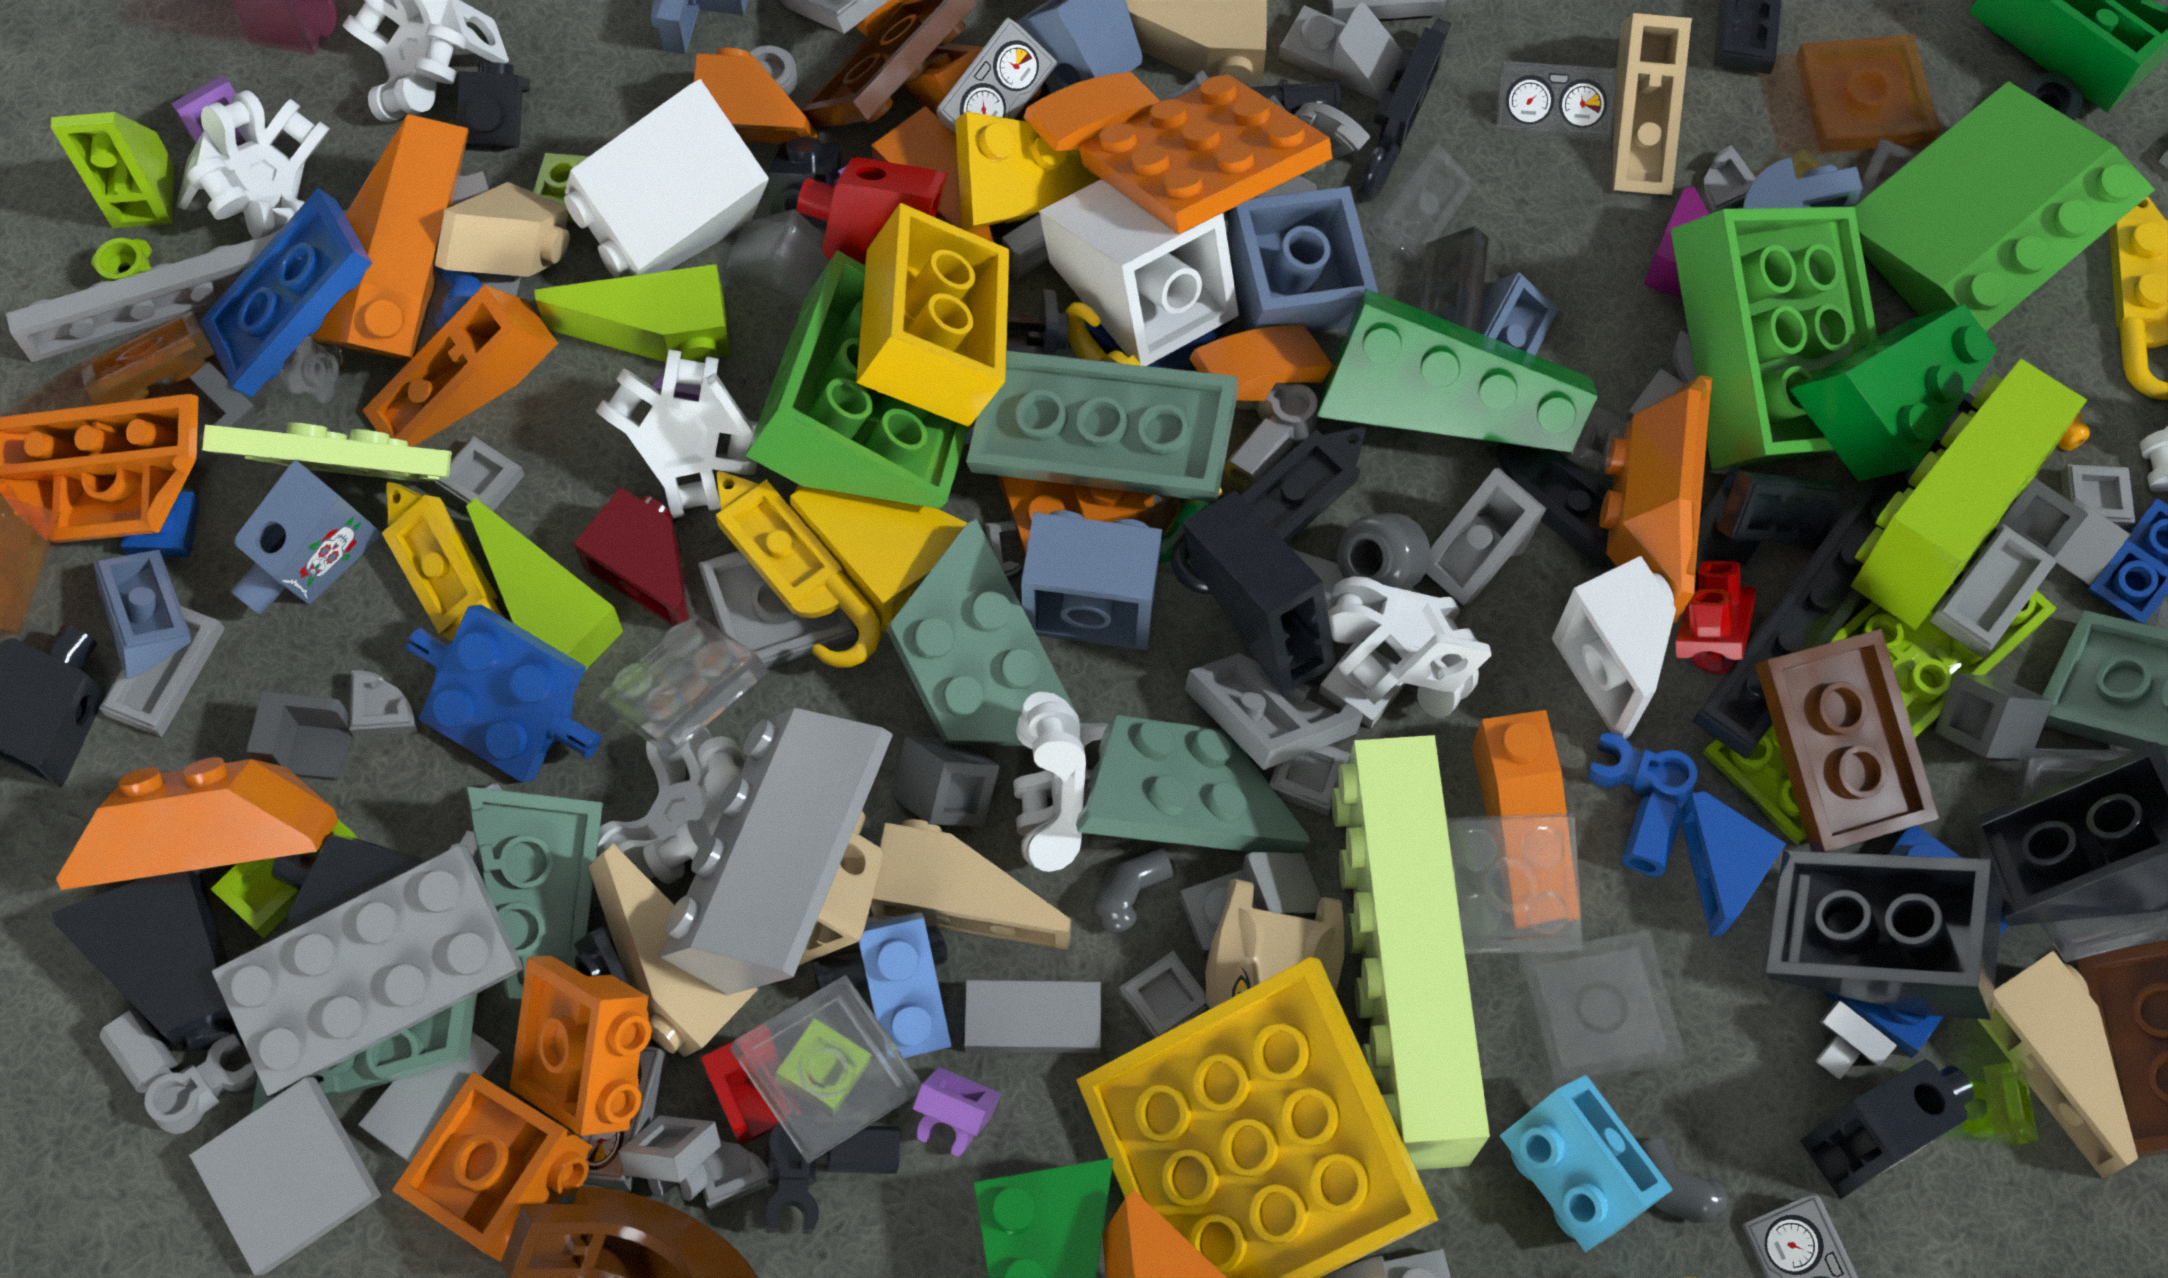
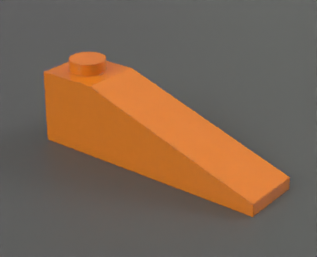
(400, 228)

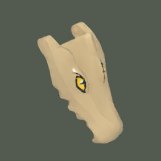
(1262, 943)

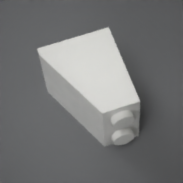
(666, 186)
(1139, 274)

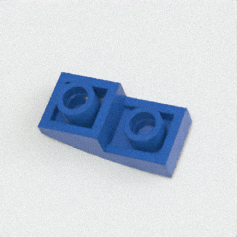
(2138, 572)

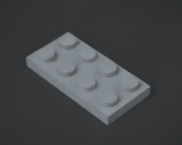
(367, 970)

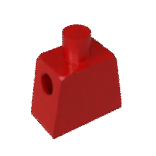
(865, 201)

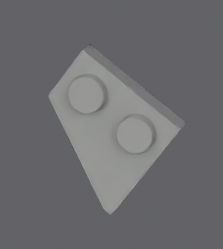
(1260, 718)

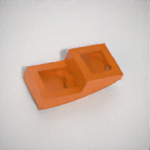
(1087, 108)
(1264, 358)

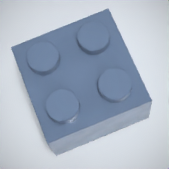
(1299, 260)
(1091, 579)

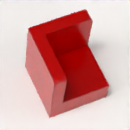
(739, 1098)

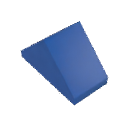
(1726, 857)

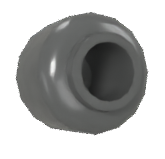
(1385, 549)

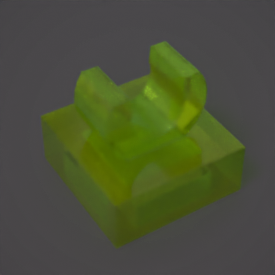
(2008, 1106)

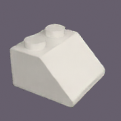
(1617, 640)

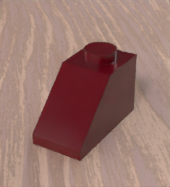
(637, 554)

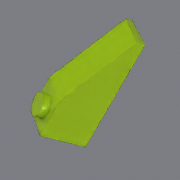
(121, 166)
(644, 313)
(544, 594)

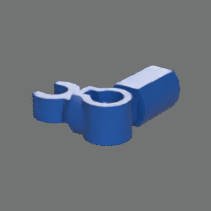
(1666, 782)

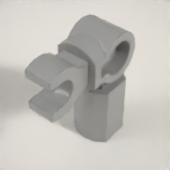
(1286, 417)
(172, 1098)

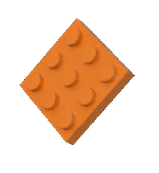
(1204, 152)

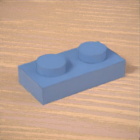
(904, 984)

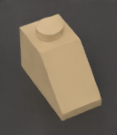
(503, 233)

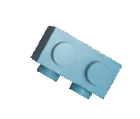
(1585, 1163)

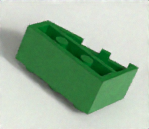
(2093, 42)
(1898, 391)
(1045, 1221)

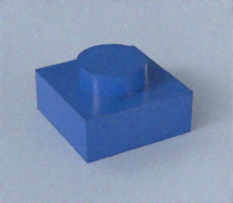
(175, 535)

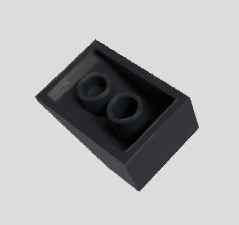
(2083, 843)
(1889, 930)

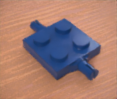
(502, 693)

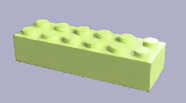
(1410, 948)

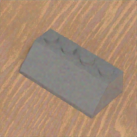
(774, 849)

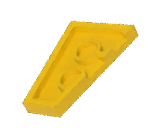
(1010, 171)

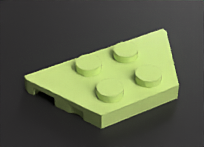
(319, 450)

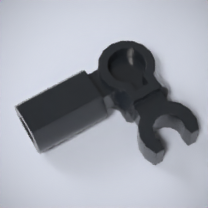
(868, 1151)

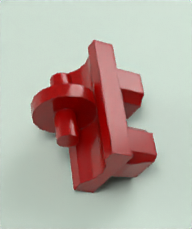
(1717, 618)

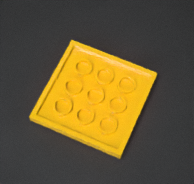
(1262, 1133)

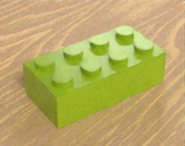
(1963, 491)

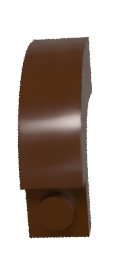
(617, 1237)

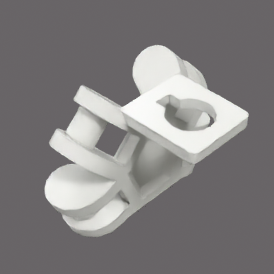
(420, 49)
(252, 175)
(681, 433)
(1419, 630)
(1058, 746)
(683, 810)

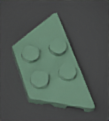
(971, 646)
(1184, 789)

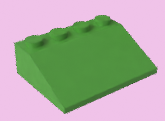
(1995, 207)
(1766, 308)
(839, 433)

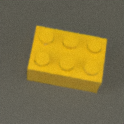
(934, 316)

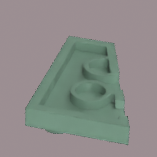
(536, 869)
(417, 1050)

